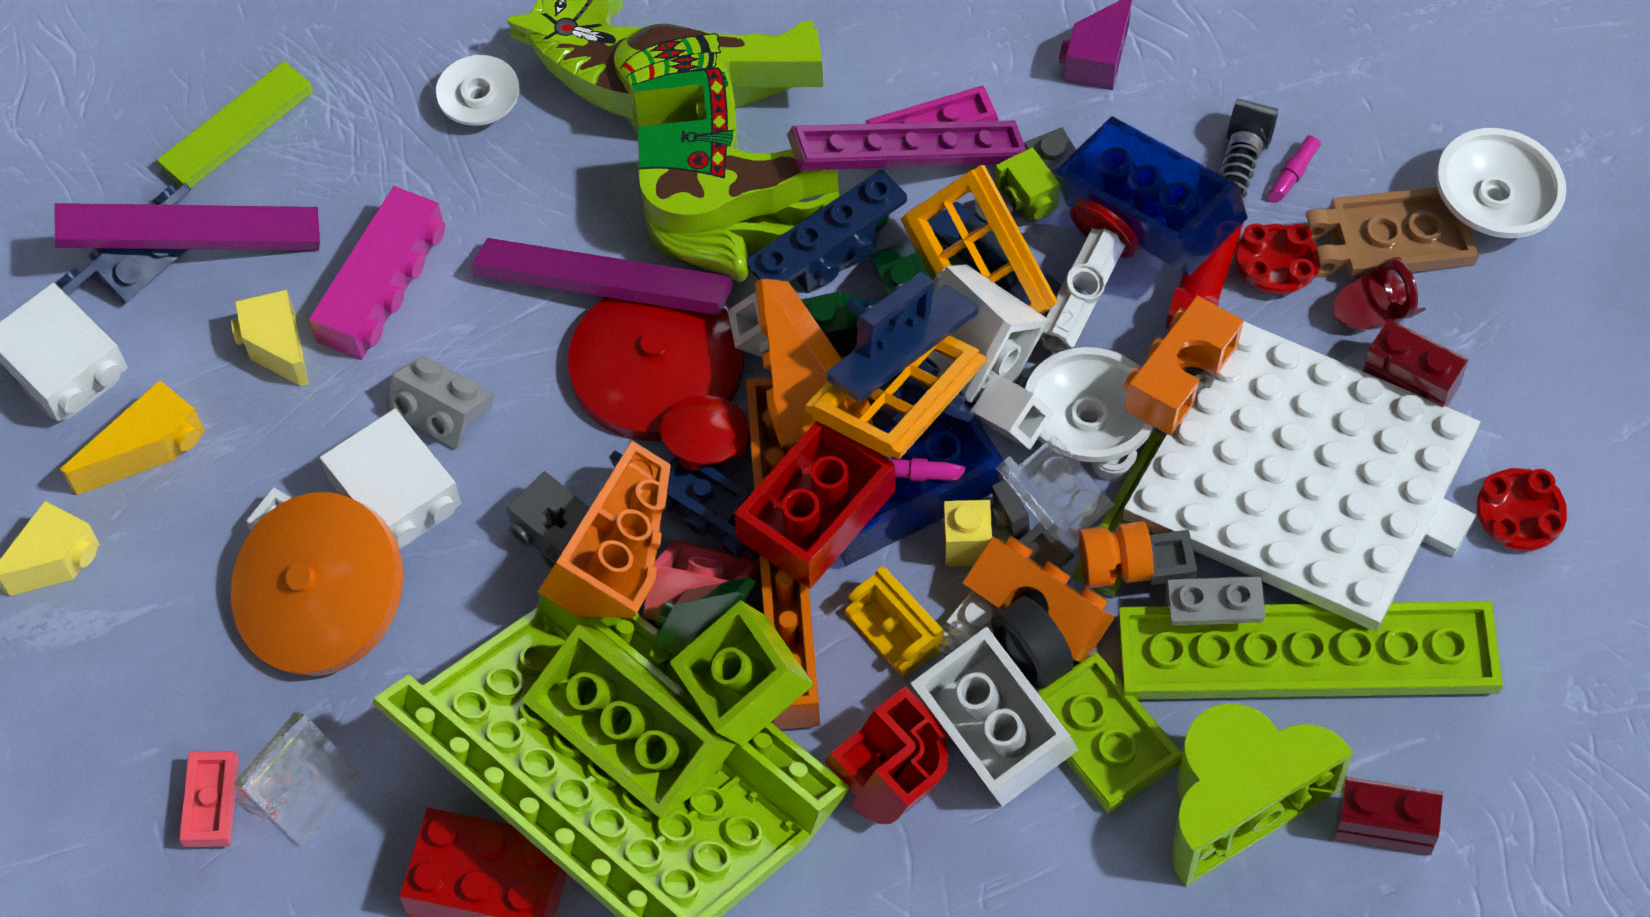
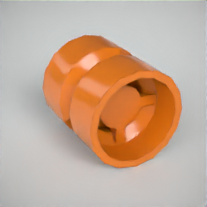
(1116, 554)

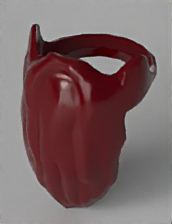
(1378, 297)

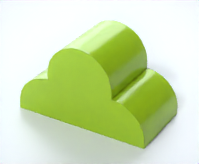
(1246, 782)

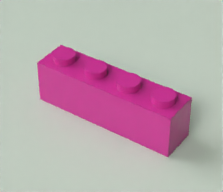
(378, 273)

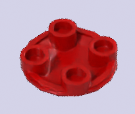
(1277, 257)
(704, 431)
(1522, 508)

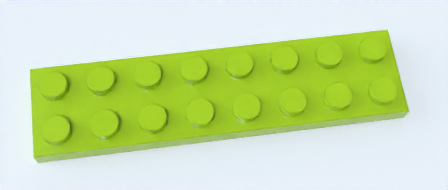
(1312, 653)

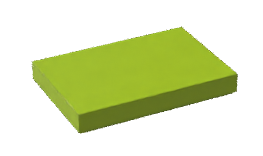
(1115, 735)

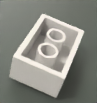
(994, 716)

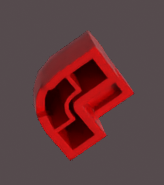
(892, 758)

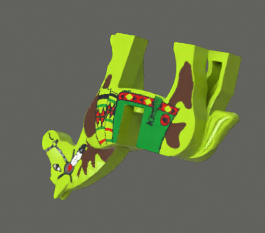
(682, 95)

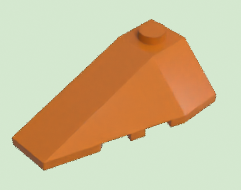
(797, 360)
(614, 549)

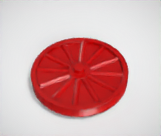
(1091, 215)

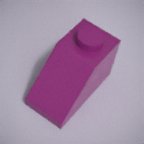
(1097, 46)

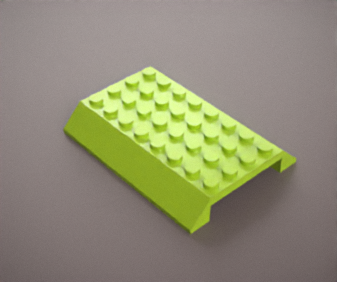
(690, 863)

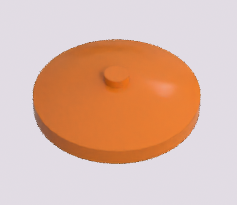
(316, 584)

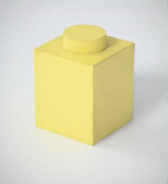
(966, 531)

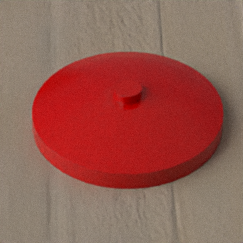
(643, 358)

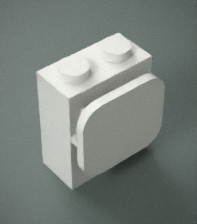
(58, 354)
(394, 476)

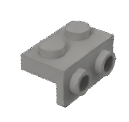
(437, 400)
(1215, 600)

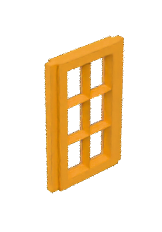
(998, 220)
(917, 417)

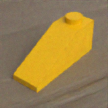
(139, 439)

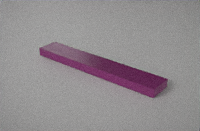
(904, 144)
(186, 227)
(602, 276)

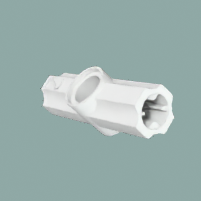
(1088, 272)

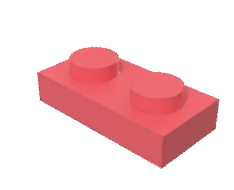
(209, 799)

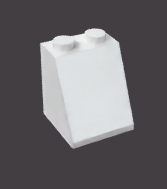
(1001, 330)

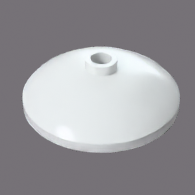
(1506, 168)
(1089, 386)

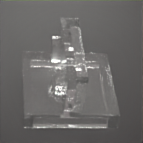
(1057, 491)
(296, 780)

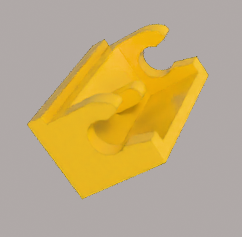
(894, 622)

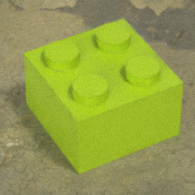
(741, 673)

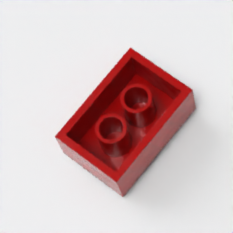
(815, 502)
(478, 871)

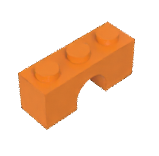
(1198, 338)
(1007, 573)

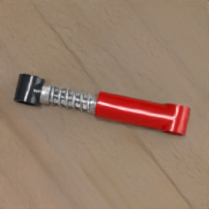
(1248, 133)

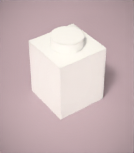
(1012, 411)

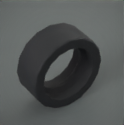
(1032, 642)

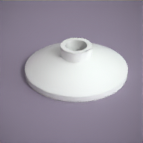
(474, 78)

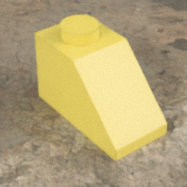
(271, 335)
(47, 551)

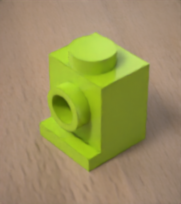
(1028, 184)

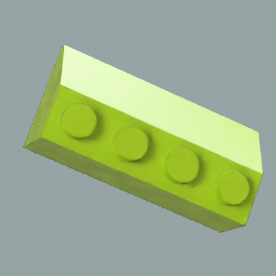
(627, 721)

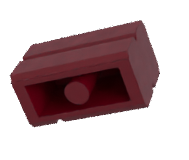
(1415, 363)
(1388, 816)

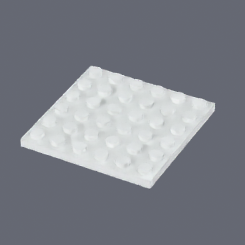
(1306, 475)

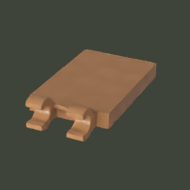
(1387, 226)

